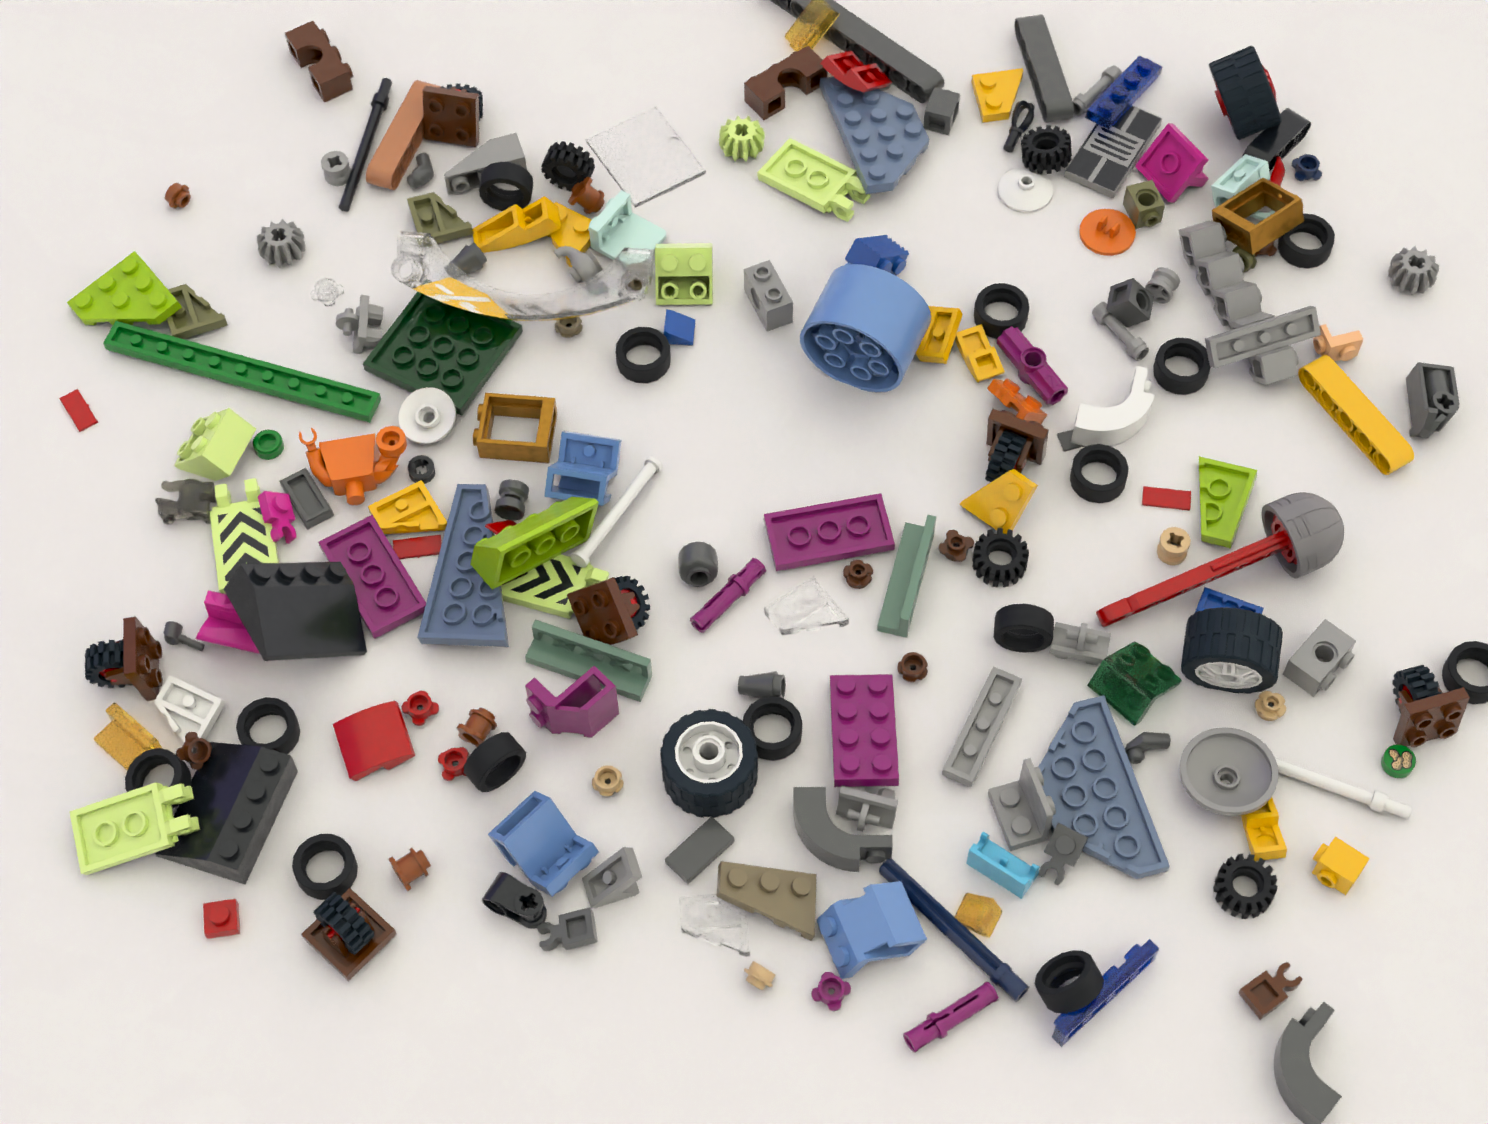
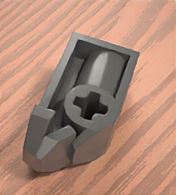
(1431, 398)

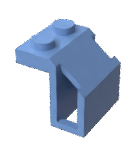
(584, 466)
(542, 844)
(871, 928)

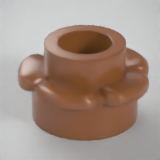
(177, 195)

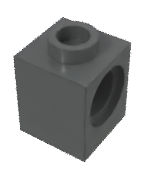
(941, 111)
(1130, 302)

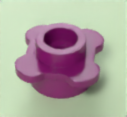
(827, 982)

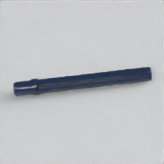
(999, 972)

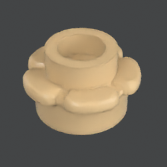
(1270, 713)
(603, 774)
(759, 976)

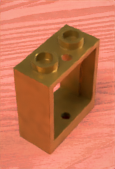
(1253, 237)
(516, 406)

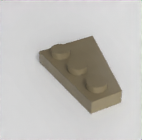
(774, 893)

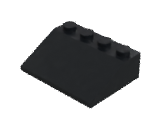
(298, 609)
(236, 807)

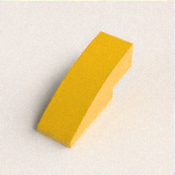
(517, 226)

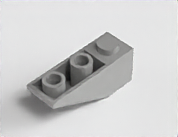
(468, 172)

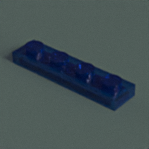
(1123, 92)
(1115, 980)

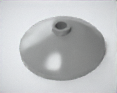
(1232, 757)

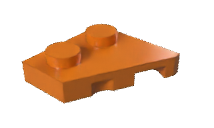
(1008, 394)

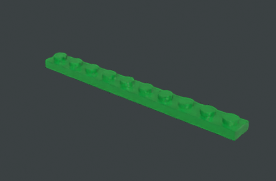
(243, 371)

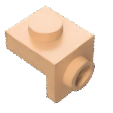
(1338, 347)

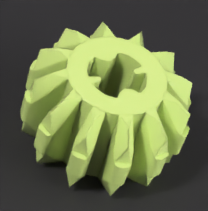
(741, 138)

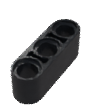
(1279, 139)

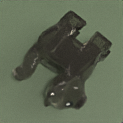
(191, 501)

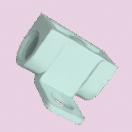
(1239, 177)

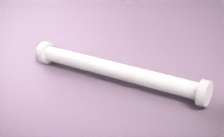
(581, 556)

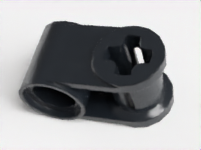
(511, 898)

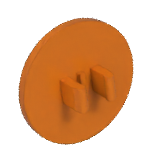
(1107, 232)

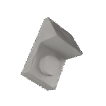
(613, 879)

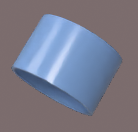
(865, 328)

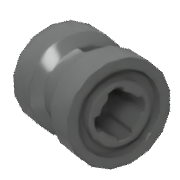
(511, 500)

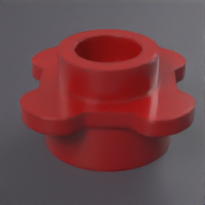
(418, 699)
(450, 756)

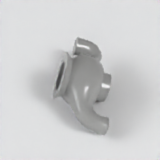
(583, 264)

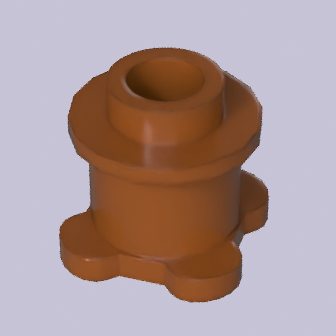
(587, 196)
(477, 726)
(410, 867)

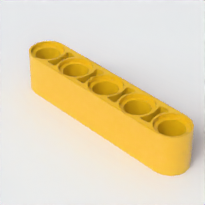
(1356, 415)

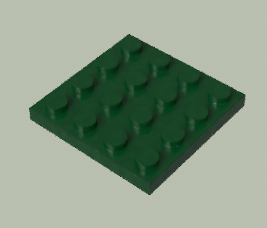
(442, 349)

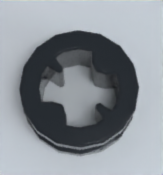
(417, 461)

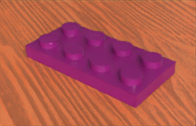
(828, 532)
(380, 580)
(863, 730)

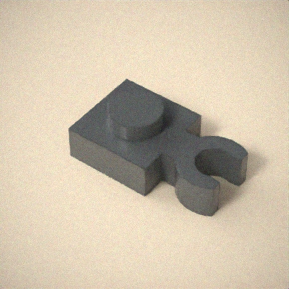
(1064, 847)
(573, 930)

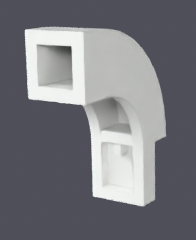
(1115, 423)

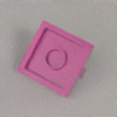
(1173, 163)

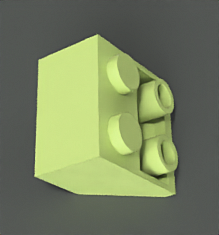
(684, 273)
(215, 445)

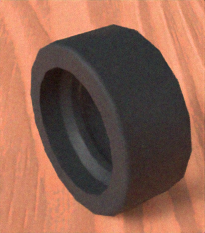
(505, 173)
(1304, 257)
(1001, 293)
(648, 372)
(1181, 384)
(1101, 454)
(1023, 628)
(1451, 678)
(265, 707)
(781, 707)
(151, 759)
(494, 762)
(318, 844)
(1076, 994)

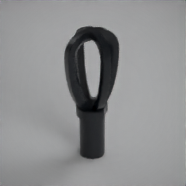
(1016, 132)

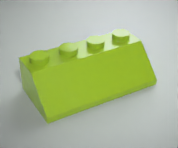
(534, 540)

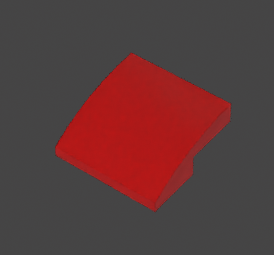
(853, 73)
(373, 739)

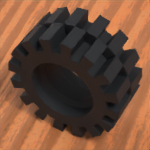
(1035, 150)
(567, 165)
(1005, 543)
(1253, 870)

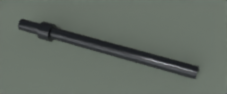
(379, 104)

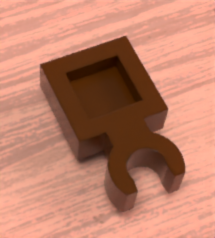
(1268, 993)

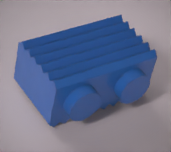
(878, 253)

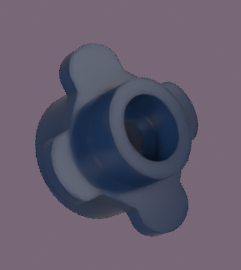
(1307, 167)

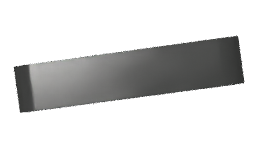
(1043, 68)

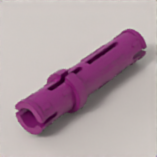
(737, 586)
(938, 1024)

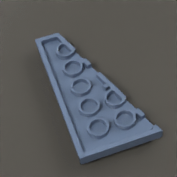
(460, 603)

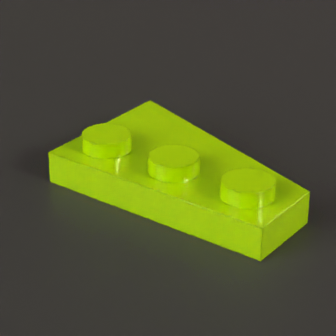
(1223, 499)

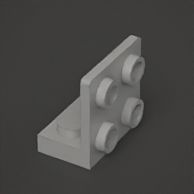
(1023, 808)

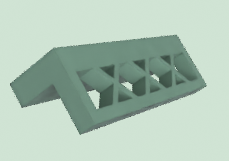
(906, 578)
(575, 654)

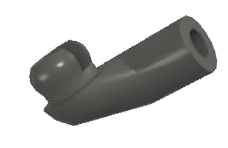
(422, 173)
(1144, 741)

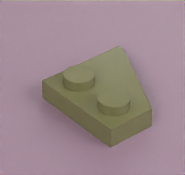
(437, 218)
(194, 316)

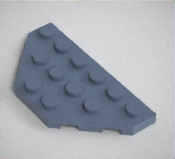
(878, 132)
(1098, 791)

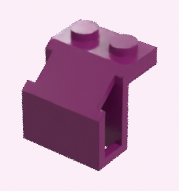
(578, 709)

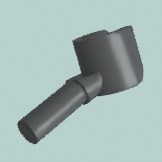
(173, 636)

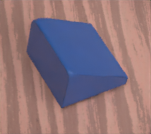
(679, 328)

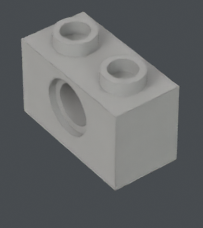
(768, 295)
(1324, 642)

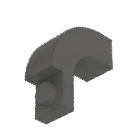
(828, 841)
(1295, 1078)

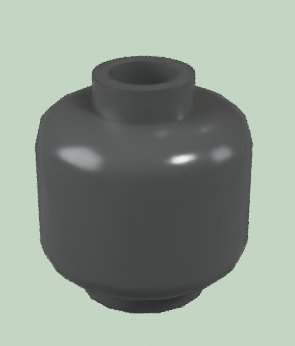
(698, 564)

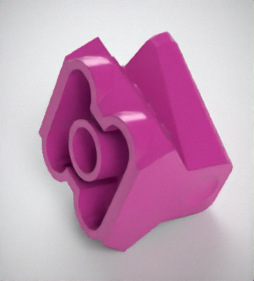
(224, 624)

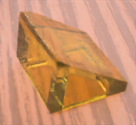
(979, 914)

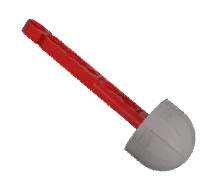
(1300, 532)

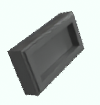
(306, 498)
(699, 850)

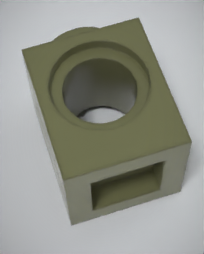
(1143, 204)

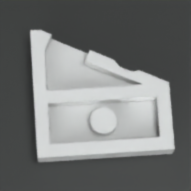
(188, 708)

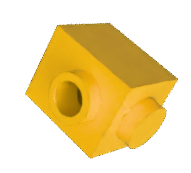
(1339, 865)

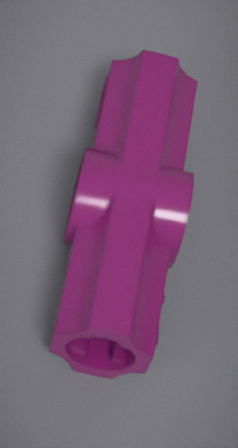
(1040, 375)

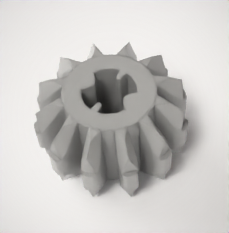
(281, 243)
(1413, 270)

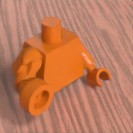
(355, 462)

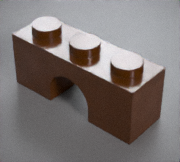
(329, 74)
(766, 90)

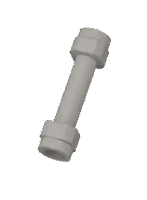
(1083, 102)
(1135, 346)

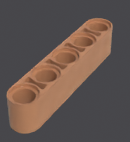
(399, 141)

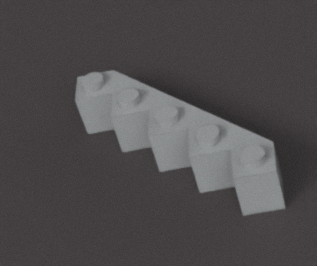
(1234, 298)

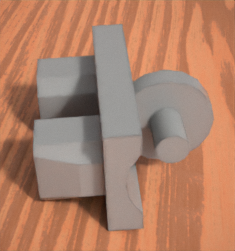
(358, 322)
(1080, 643)
(867, 807)

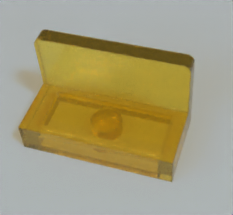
(811, 25)
(124, 737)

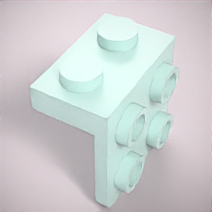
(621, 228)

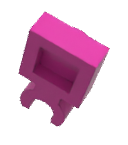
(278, 511)

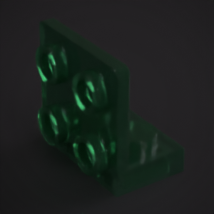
(1133, 681)

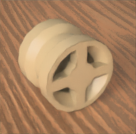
(1171, 553)

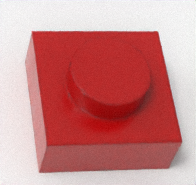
(221, 918)

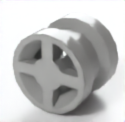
(335, 168)
(1163, 284)

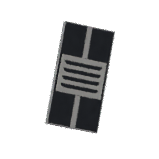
(1112, 153)

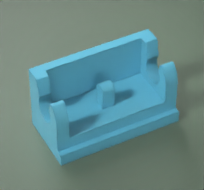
(1002, 866)

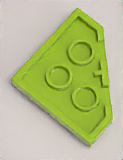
(125, 295)

